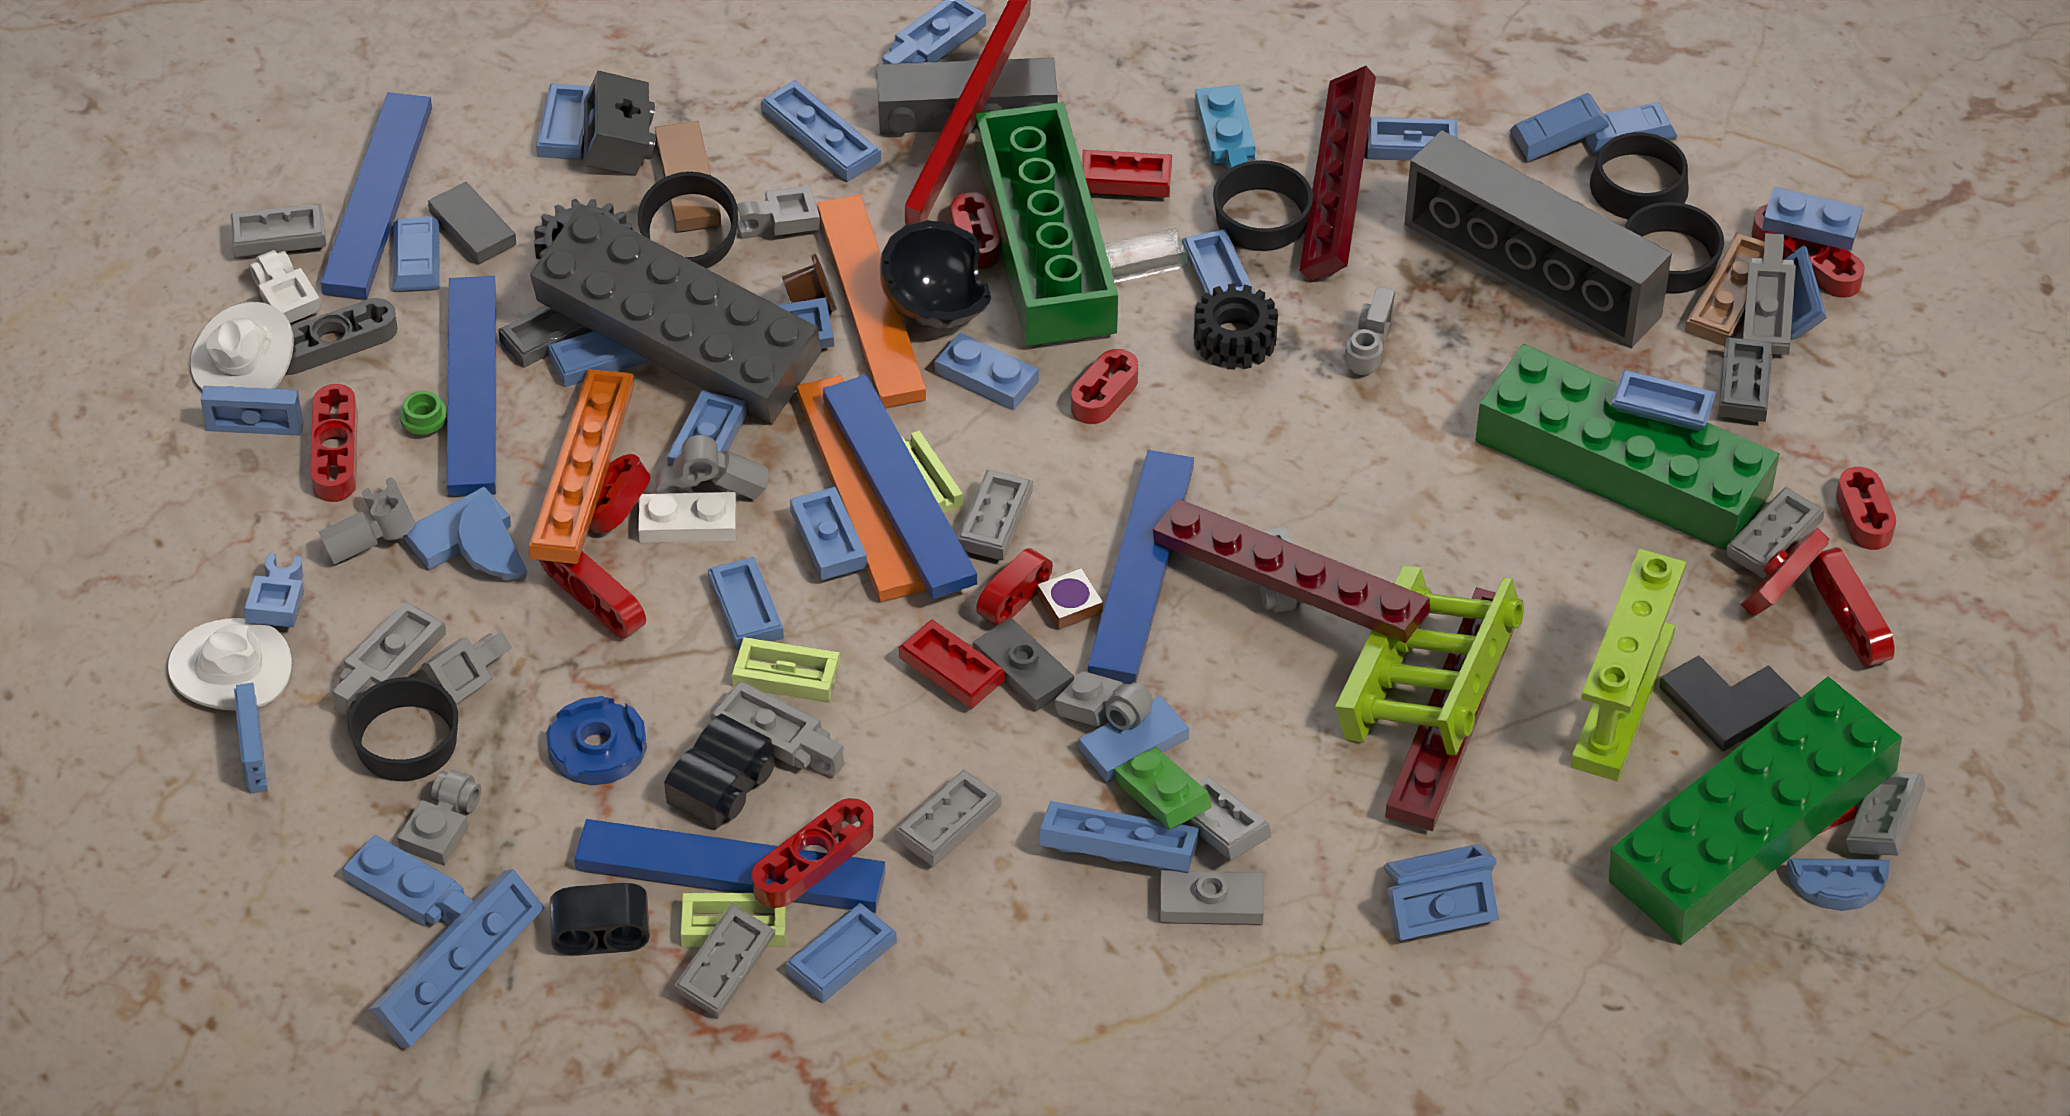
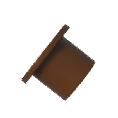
(809, 284)

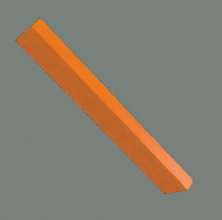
(875, 320)
(581, 467)
(887, 559)

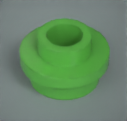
(423, 413)

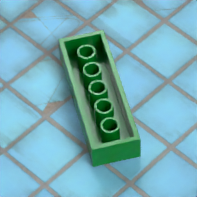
(1046, 224)
(1566, 426)
(1754, 809)

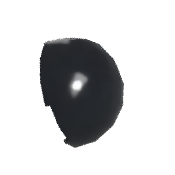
(933, 275)

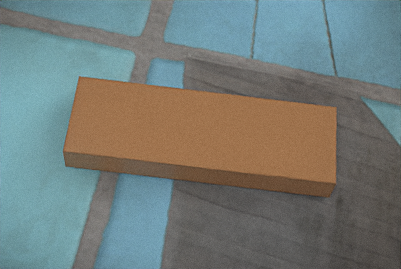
(683, 150)
(1724, 297)

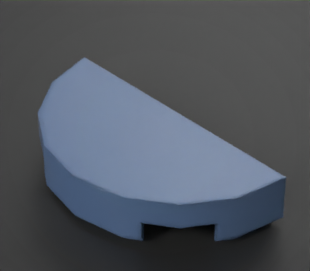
(487, 542)
(1838, 882)

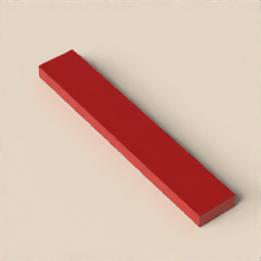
(963, 115)

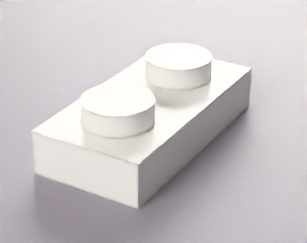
(687, 517)

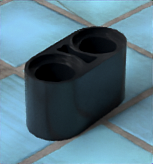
(599, 919)

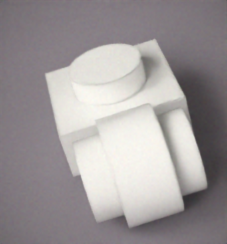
(283, 286)

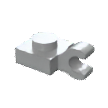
(783, 209)
(462, 666)

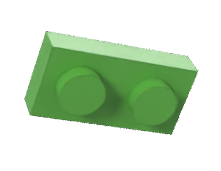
(1162, 788)

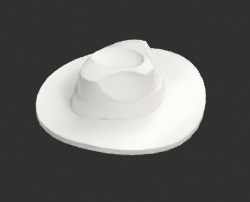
(243, 348)
(229, 653)

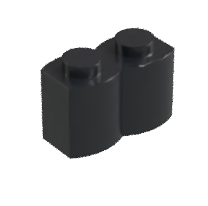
(719, 771)

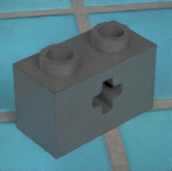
(618, 123)

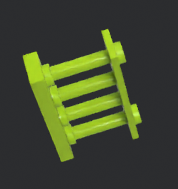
(1628, 664)
(1381, 666)

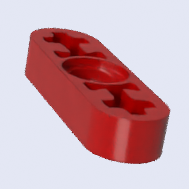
(1835, 268)
(344, 456)
(598, 594)
(1852, 607)
(806, 872)

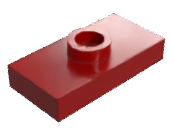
(1127, 173)
(1783, 570)
(951, 664)

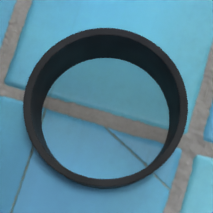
(1268, 176)
(684, 184)
(1626, 202)
(1687, 220)
(402, 693)

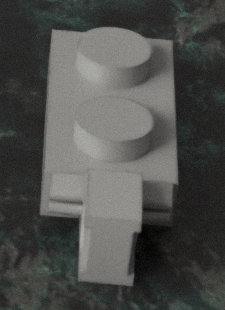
(1770, 296)
(388, 653)
(794, 734)

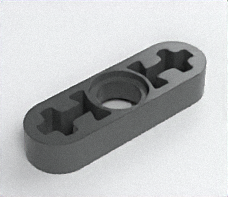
(366, 336)

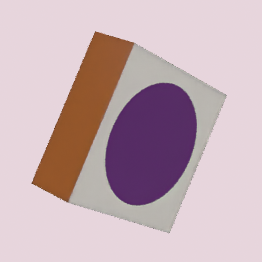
(1070, 598)

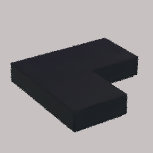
(1727, 711)

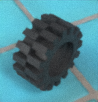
(1235, 345)

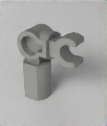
(703, 462)
(387, 519)

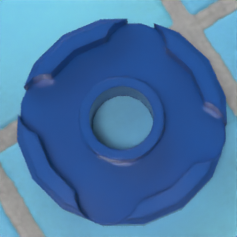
(601, 762)

